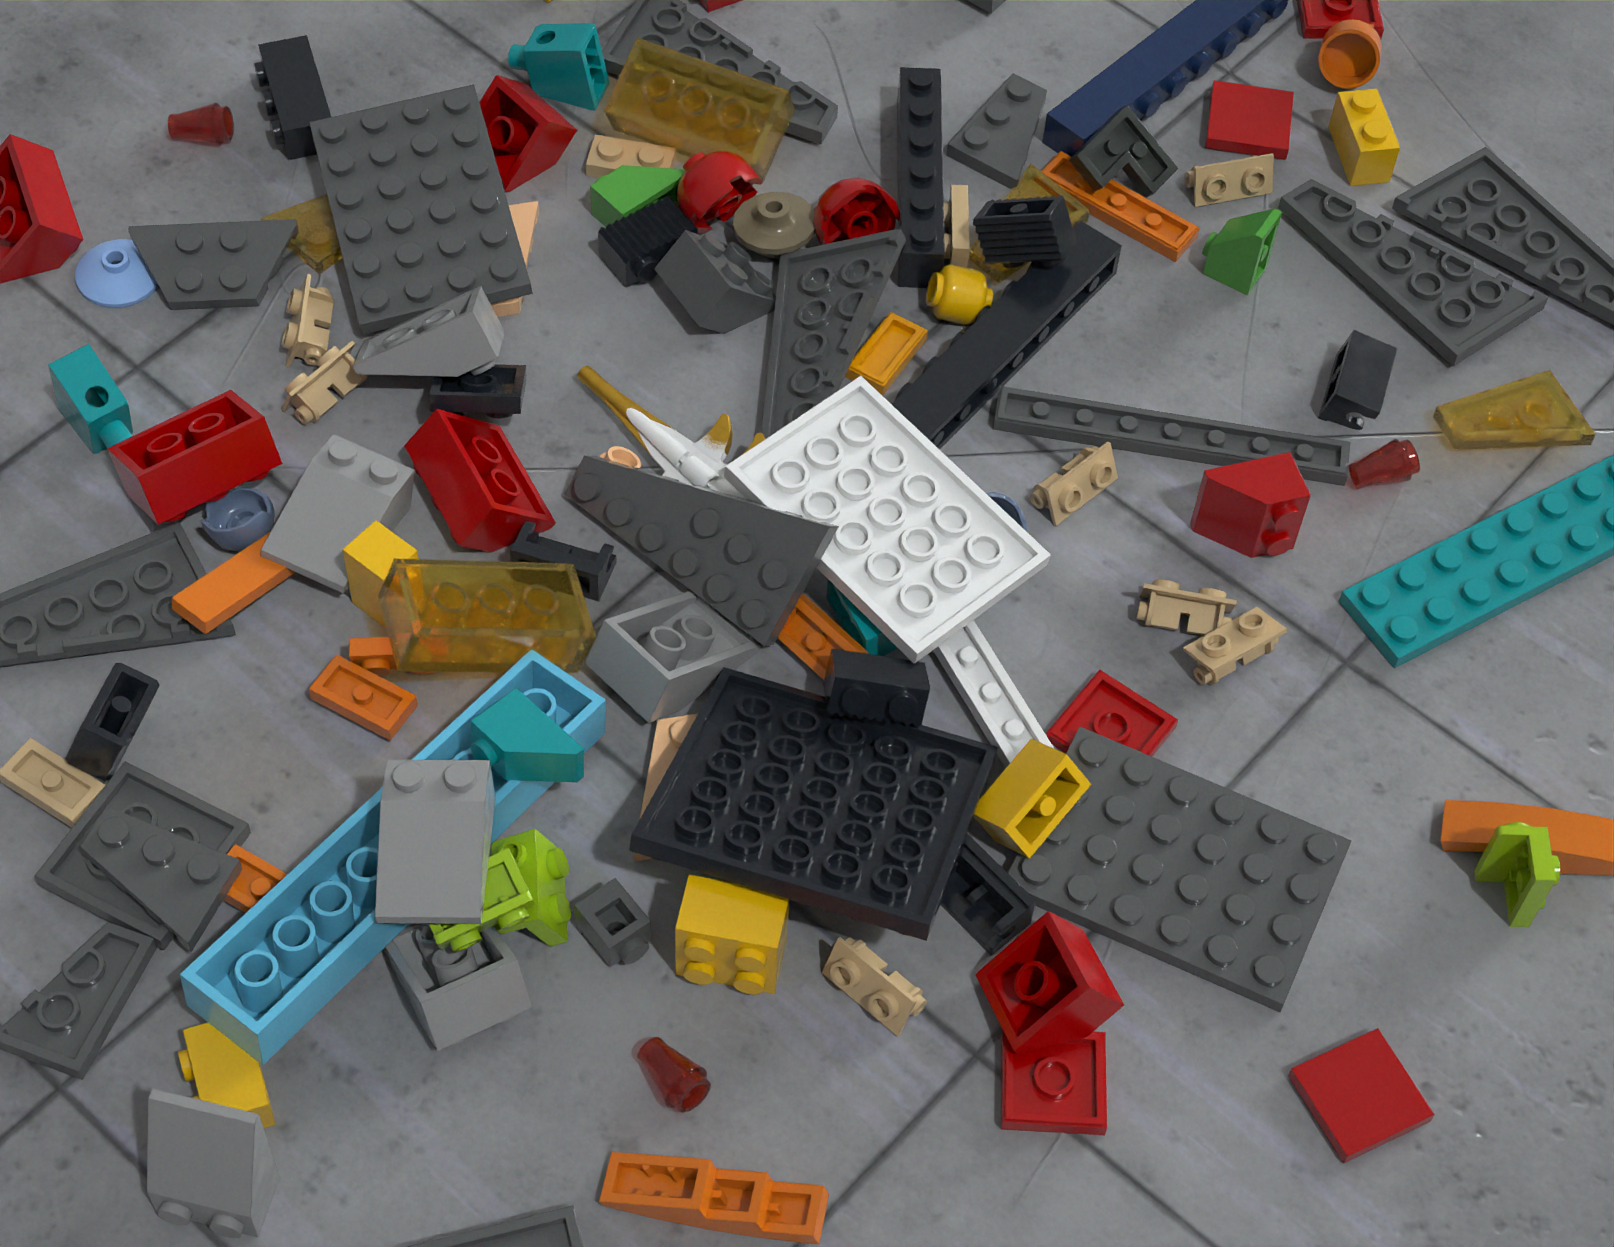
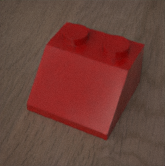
(522, 131)
(1252, 505)
(1048, 986)

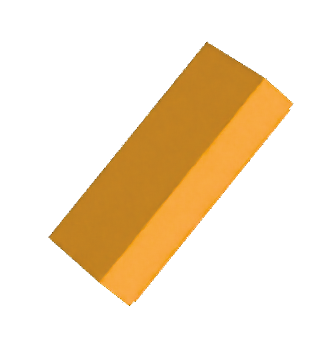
(887, 352)

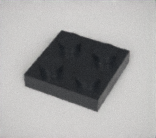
(493, 392)

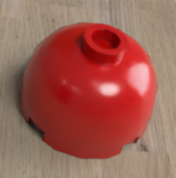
(715, 187)
(853, 210)

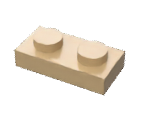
(611, 153)
(957, 220)
(50, 782)

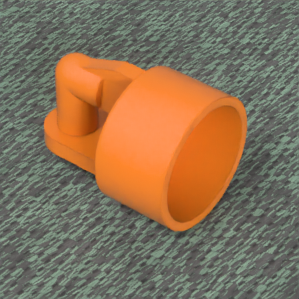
(1350, 54)

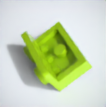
(1524, 864)
(544, 873)
(504, 904)

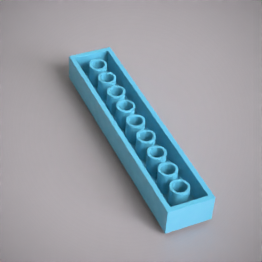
(320, 919)

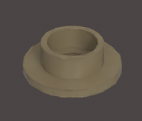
(774, 223)

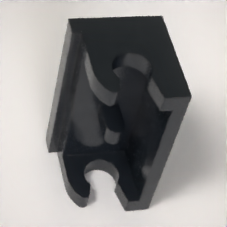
(1358, 380)
(591, 567)
(986, 898)

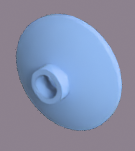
(114, 275)

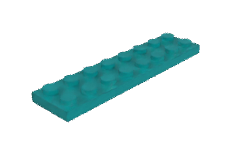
(1487, 566)

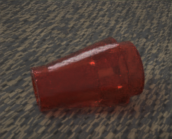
(203, 124)
(1386, 465)
(676, 1077)

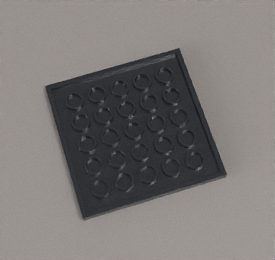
(817, 804)

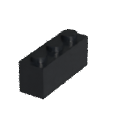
(292, 93)

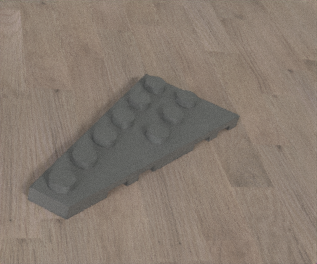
(1512, 225)
(1414, 276)

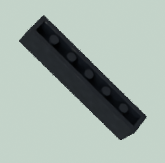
(920, 175)

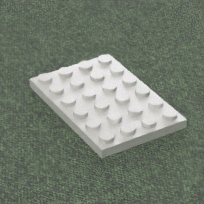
(914, 532)

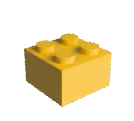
(730, 935)

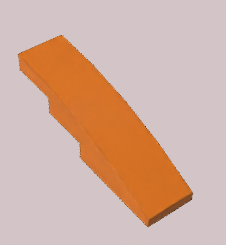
(1578, 839)
(714, 1198)

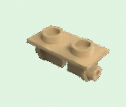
(1231, 179)
(308, 308)
(311, 393)
(1081, 481)
(1168, 602)
(1239, 640)
(862, 978)

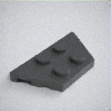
(214, 261)

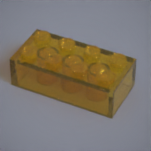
(698, 106)
(484, 615)

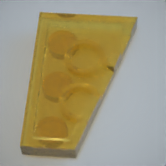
(1515, 415)

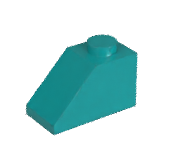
(525, 742)

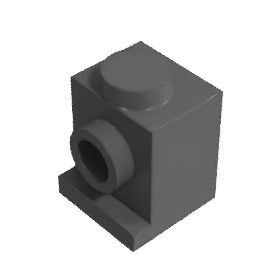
(614, 910)

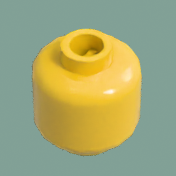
(958, 294)

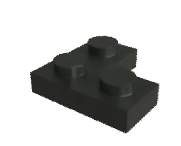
(1126, 146)

